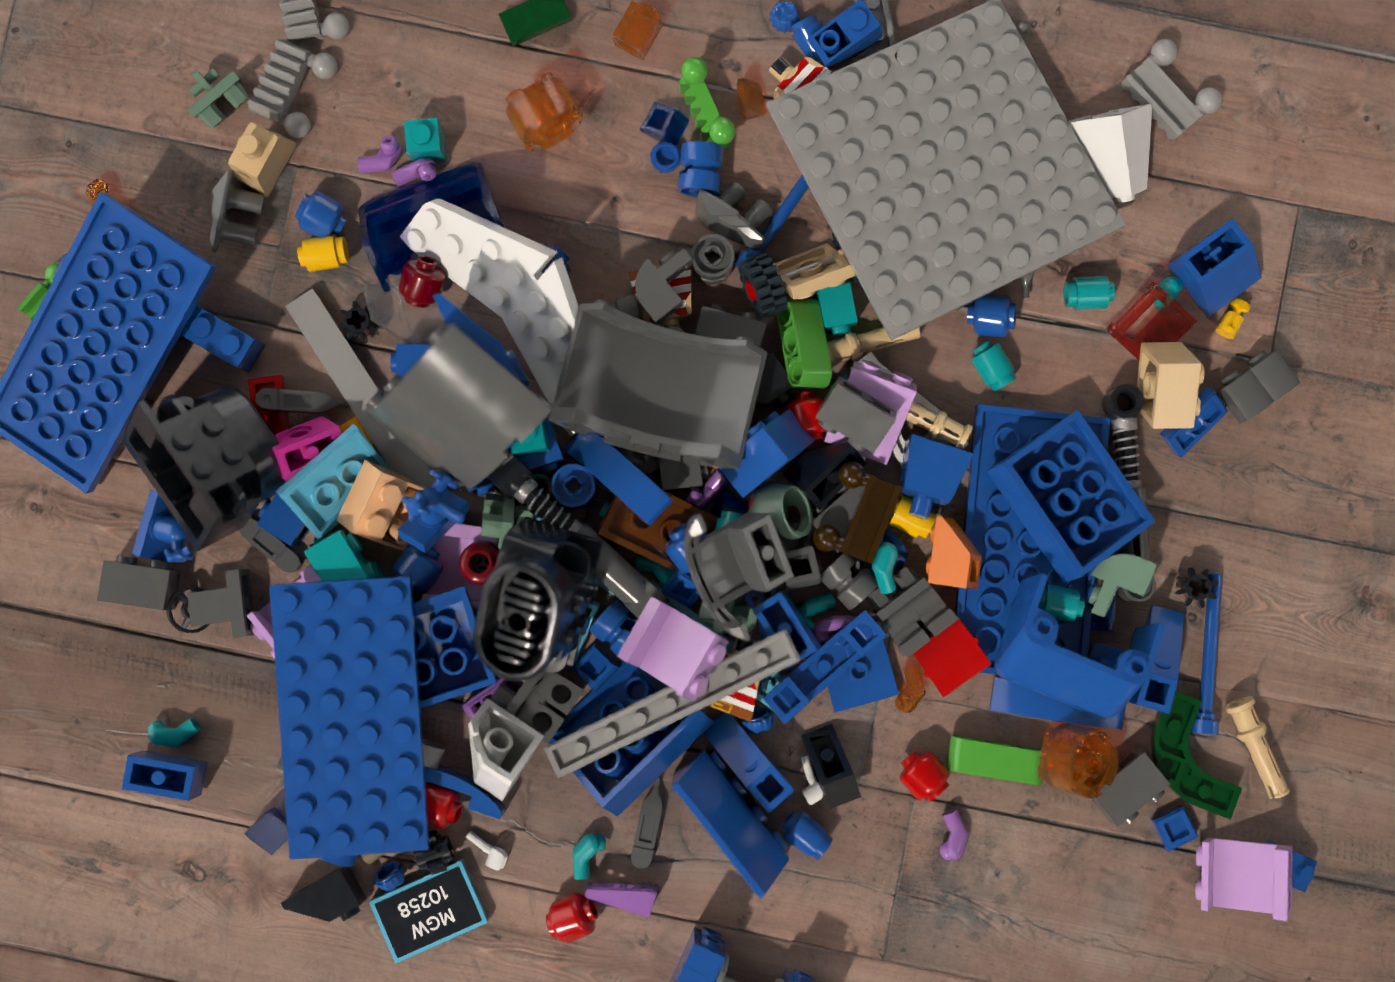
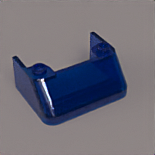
(388, 215)

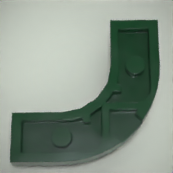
(1173, 759)

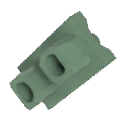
(205, 106)
(501, 516)
(738, 610)

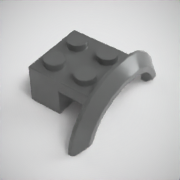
(734, 561)

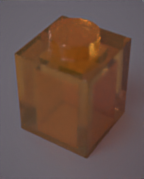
(637, 29)

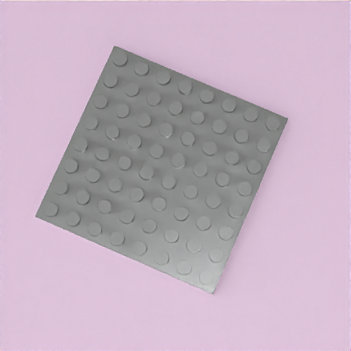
(944, 167)

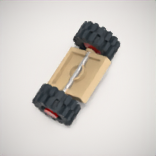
(796, 276)

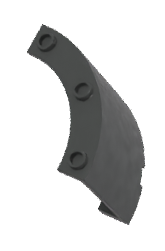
(658, 387)
(458, 408)

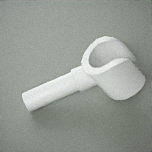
(813, 792)
(497, 855)

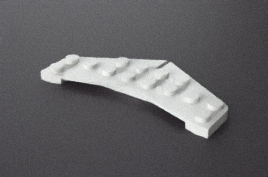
(507, 278)

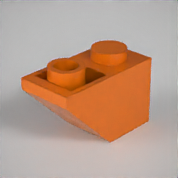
(953, 556)

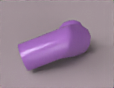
(383, 160)
(421, 168)
(708, 492)
(833, 623)
(958, 837)

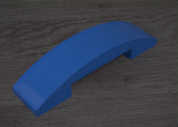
(619, 475)
(824, 666)
(1018, 700)
(480, 801)

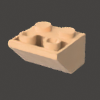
(376, 505)

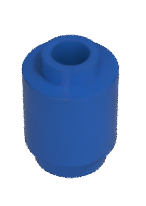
(806, 834)

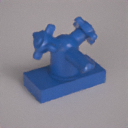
(432, 512)
(160, 534)

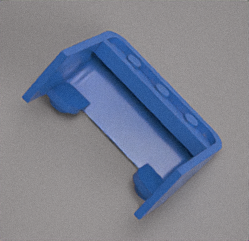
(1034, 661)

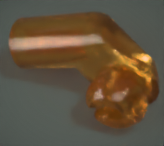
(913, 691)

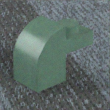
(1120, 571)

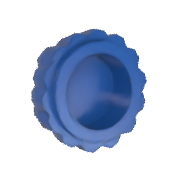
(784, 16)
(665, 157)
(761, 721)
(389, 876)

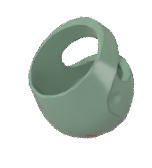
(775, 500)

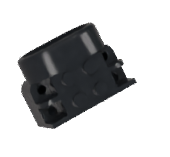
(206, 460)
(550, 581)

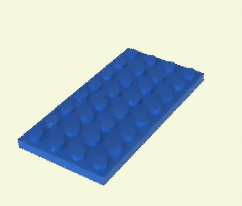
(99, 341)
(1002, 538)
(350, 717)

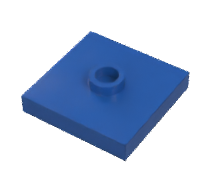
(864, 681)

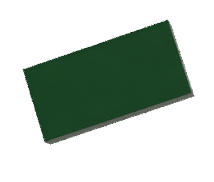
(533, 19)

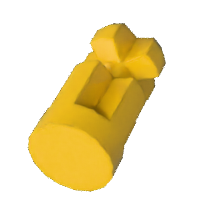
(1232, 320)

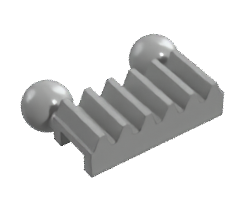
(303, 21)
(282, 81)
(1169, 104)

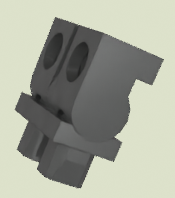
(908, 606)
(535, 698)

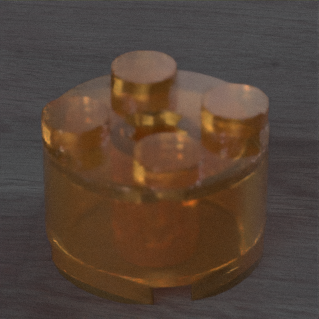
(543, 112)
(1077, 760)

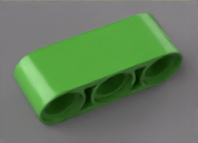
(804, 344)
(994, 760)

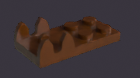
(630, 531)

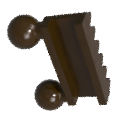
(869, 518)

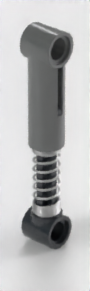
(1124, 428)
(612, 570)

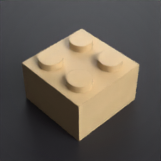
(1169, 384)

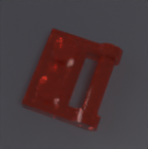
(1165, 326)

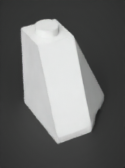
(1118, 148)
(500, 748)

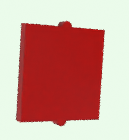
(952, 658)

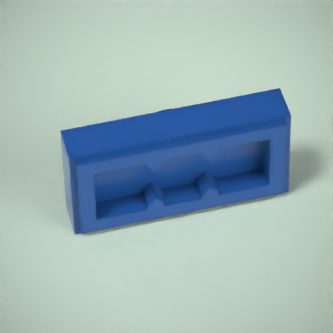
(1183, 439)

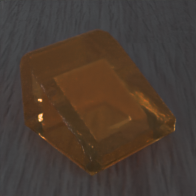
(750, 99)

